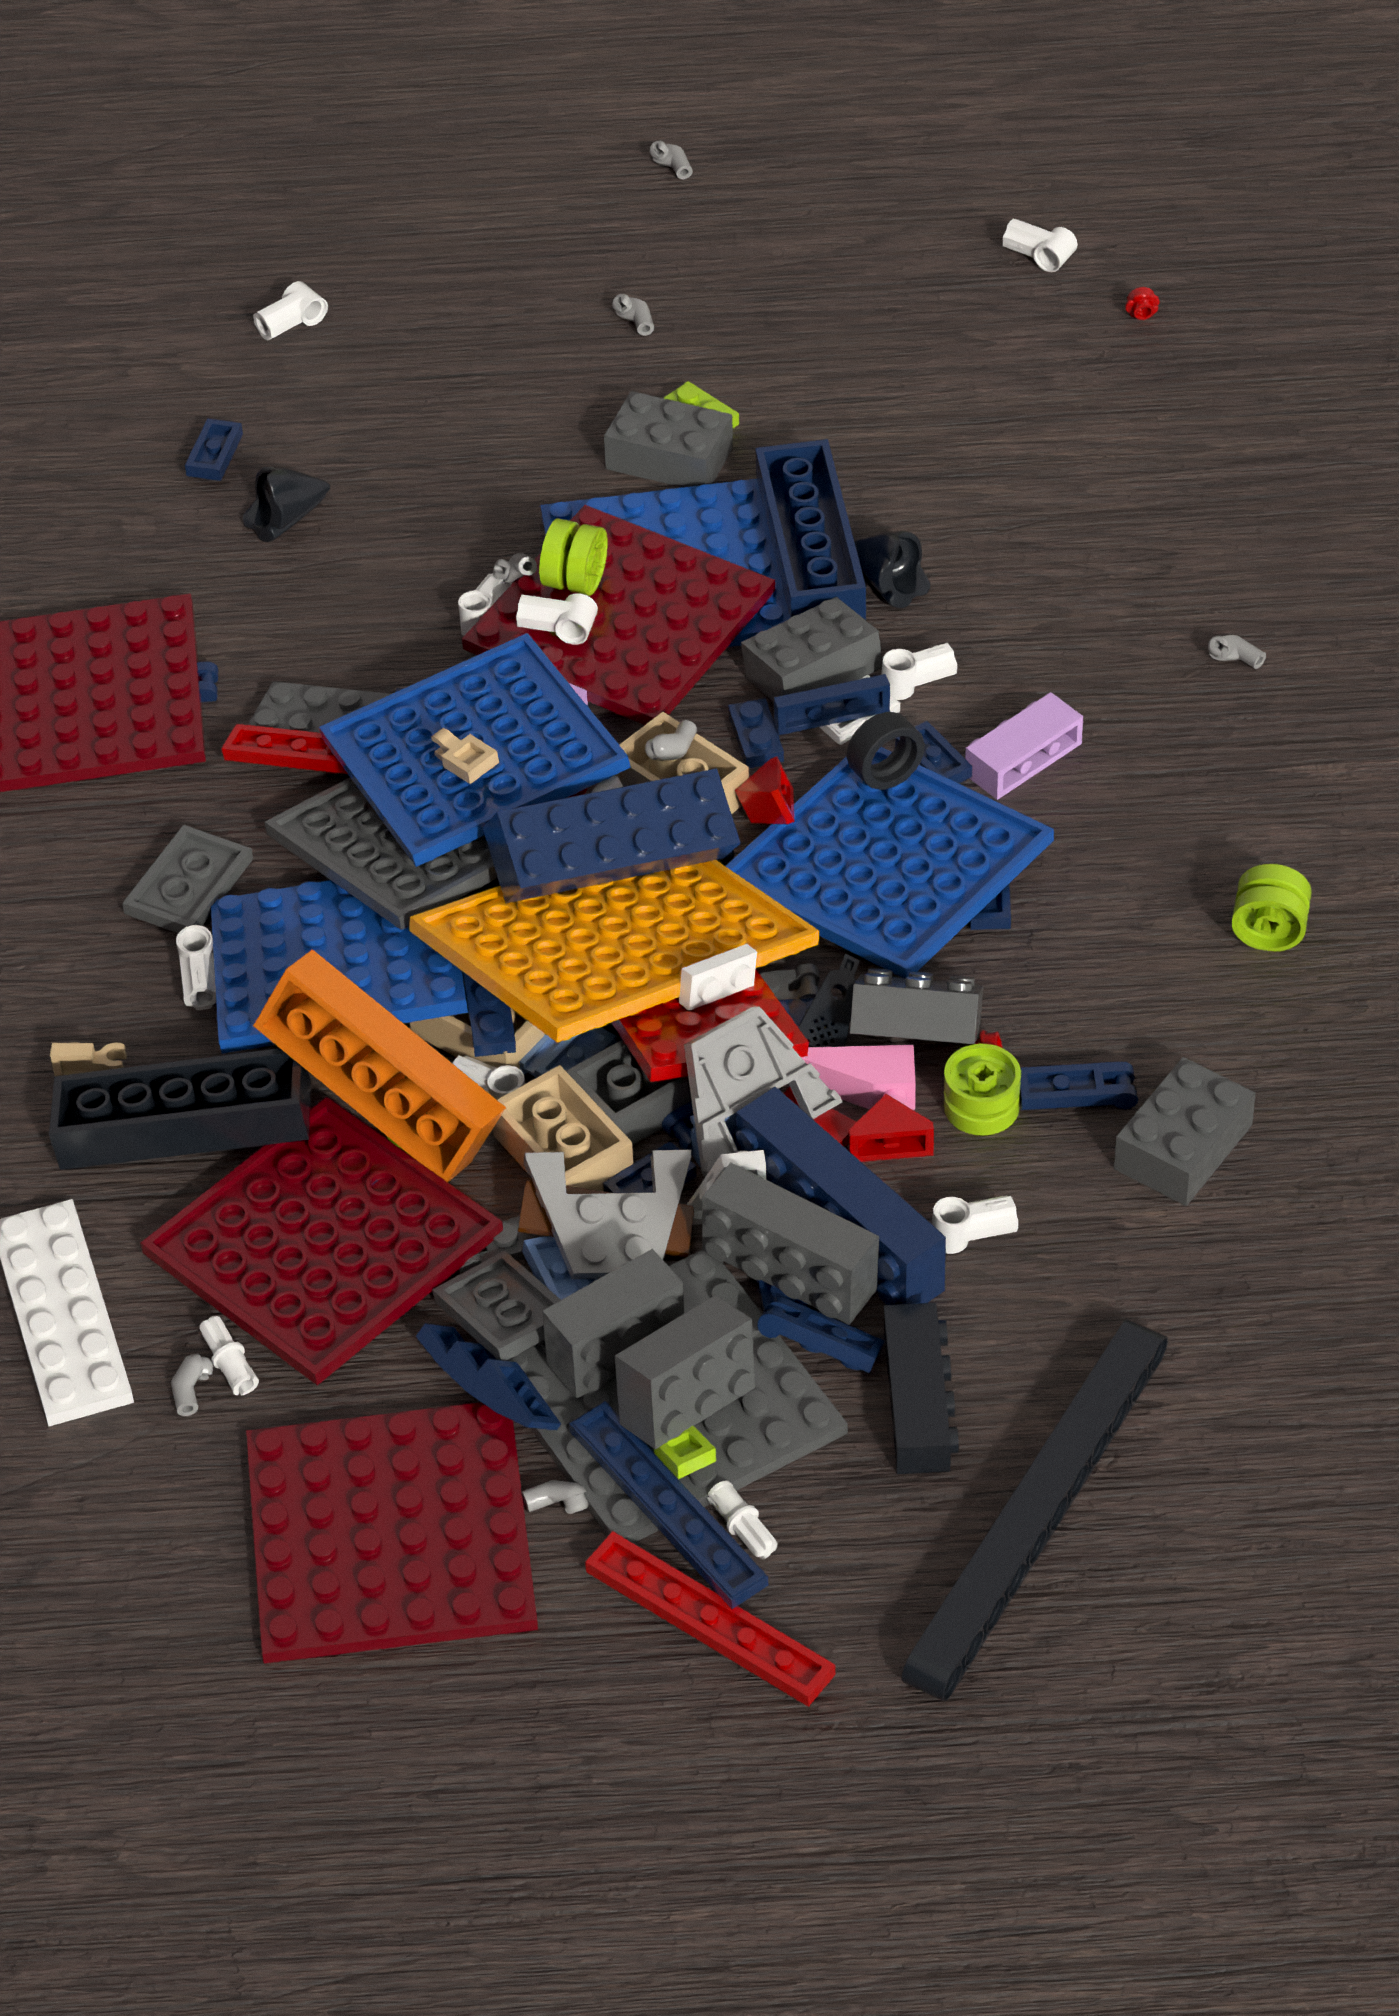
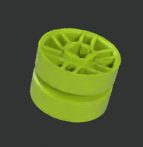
(573, 556)
(1271, 907)
(982, 1089)

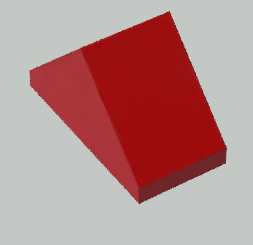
(768, 795)
(891, 1132)

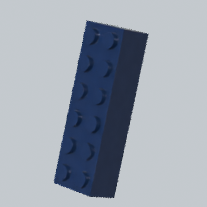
(809, 526)
(610, 835)
(823, 1171)

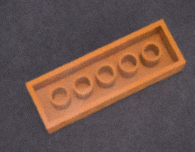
(378, 1066)

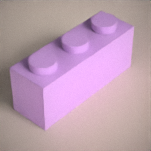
(1024, 745)

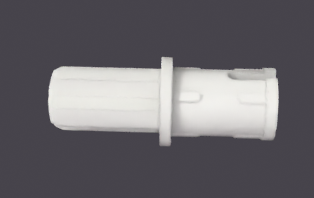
(228, 1356)
(742, 1519)

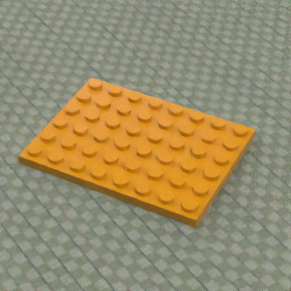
(609, 946)

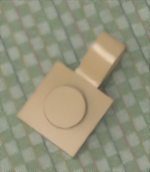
(464, 757)
(82, 1057)

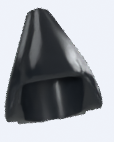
(282, 501)
(894, 566)

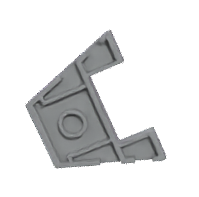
(738, 1065)
(612, 1228)

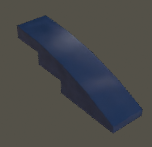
(491, 1381)

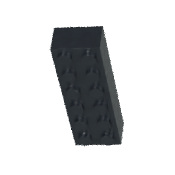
(179, 1108)

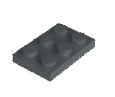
(187, 880)
(498, 1305)

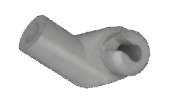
(671, 156)
(634, 311)
(514, 569)
(1235, 648)
(672, 745)
(183, 1382)
(553, 1492)

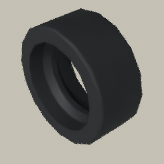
(872, 737)

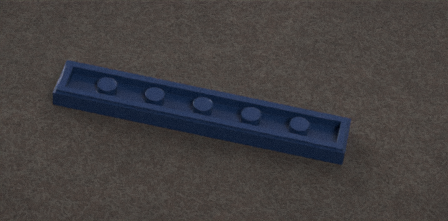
(669, 1505)

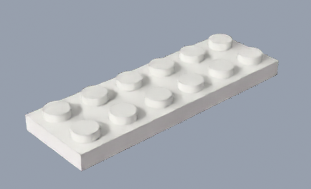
(62, 1313)

